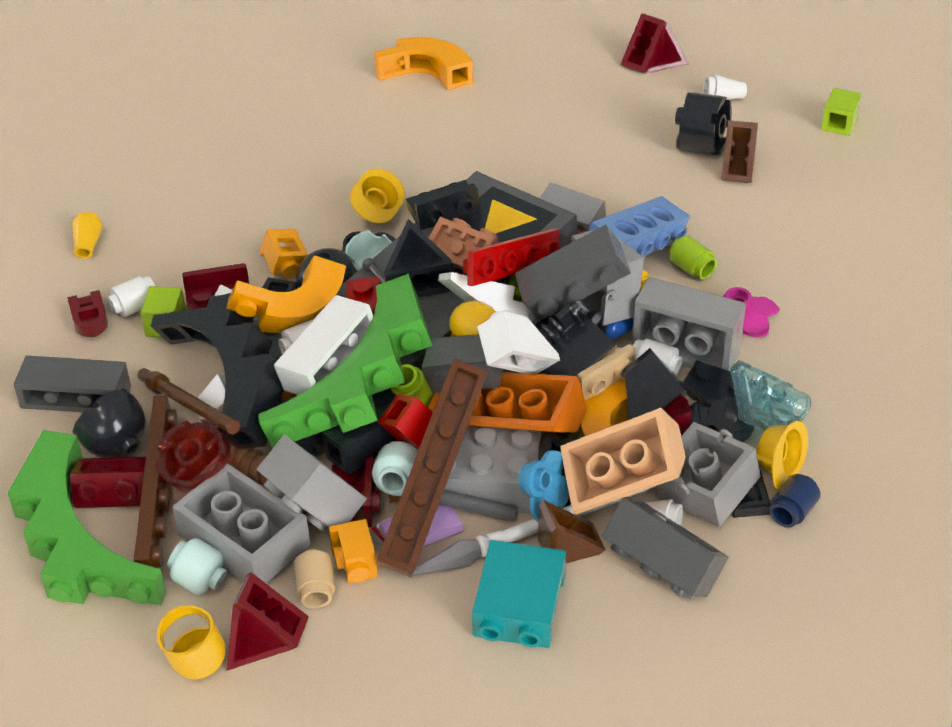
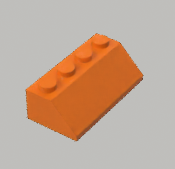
(530, 403)

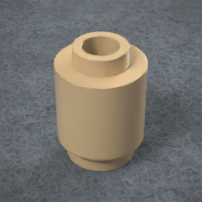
(314, 578)

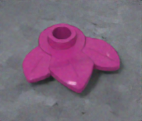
(756, 311)

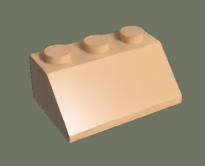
(622, 460)

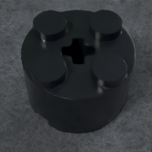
(703, 123)

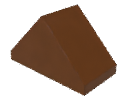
(739, 151)
(567, 532)

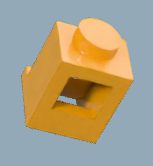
(283, 259)
(353, 550)

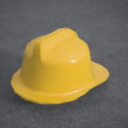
(377, 196)
(782, 451)

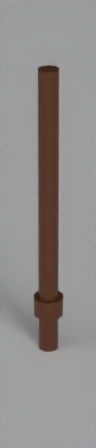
(160, 384)

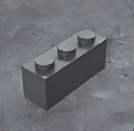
(572, 272)
(68, 382)
(664, 548)

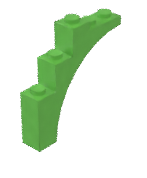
(373, 366)
(72, 557)

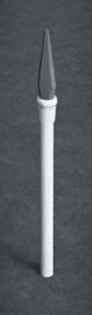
(467, 551)

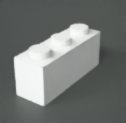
(323, 344)

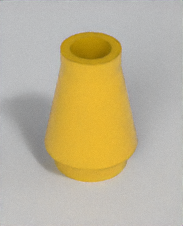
(86, 232)

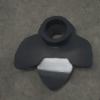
(722, 415)

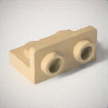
(606, 371)

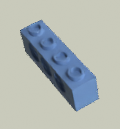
(647, 225)

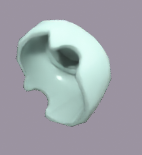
(365, 246)

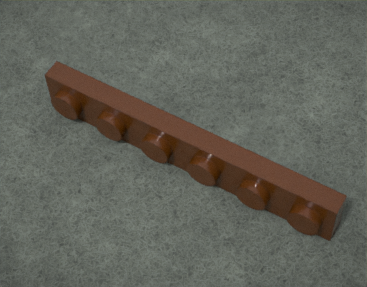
(431, 468)
(154, 494)

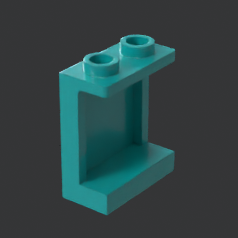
(518, 593)

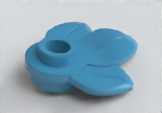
(544, 481)

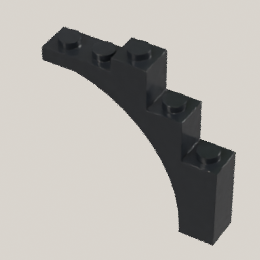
(244, 351)

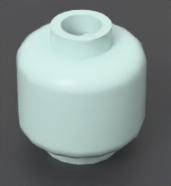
(393, 467)
(196, 566)

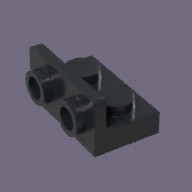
(447, 202)

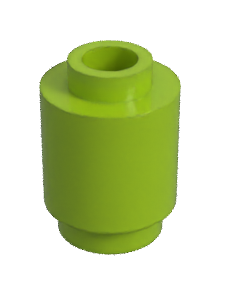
(692, 257)
(415, 384)

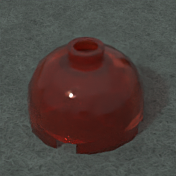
(192, 454)

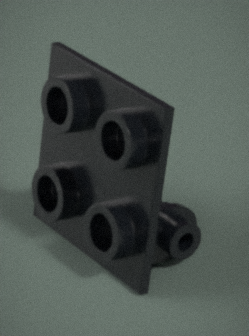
(575, 340)

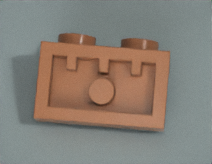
(458, 237)

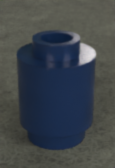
(794, 500)

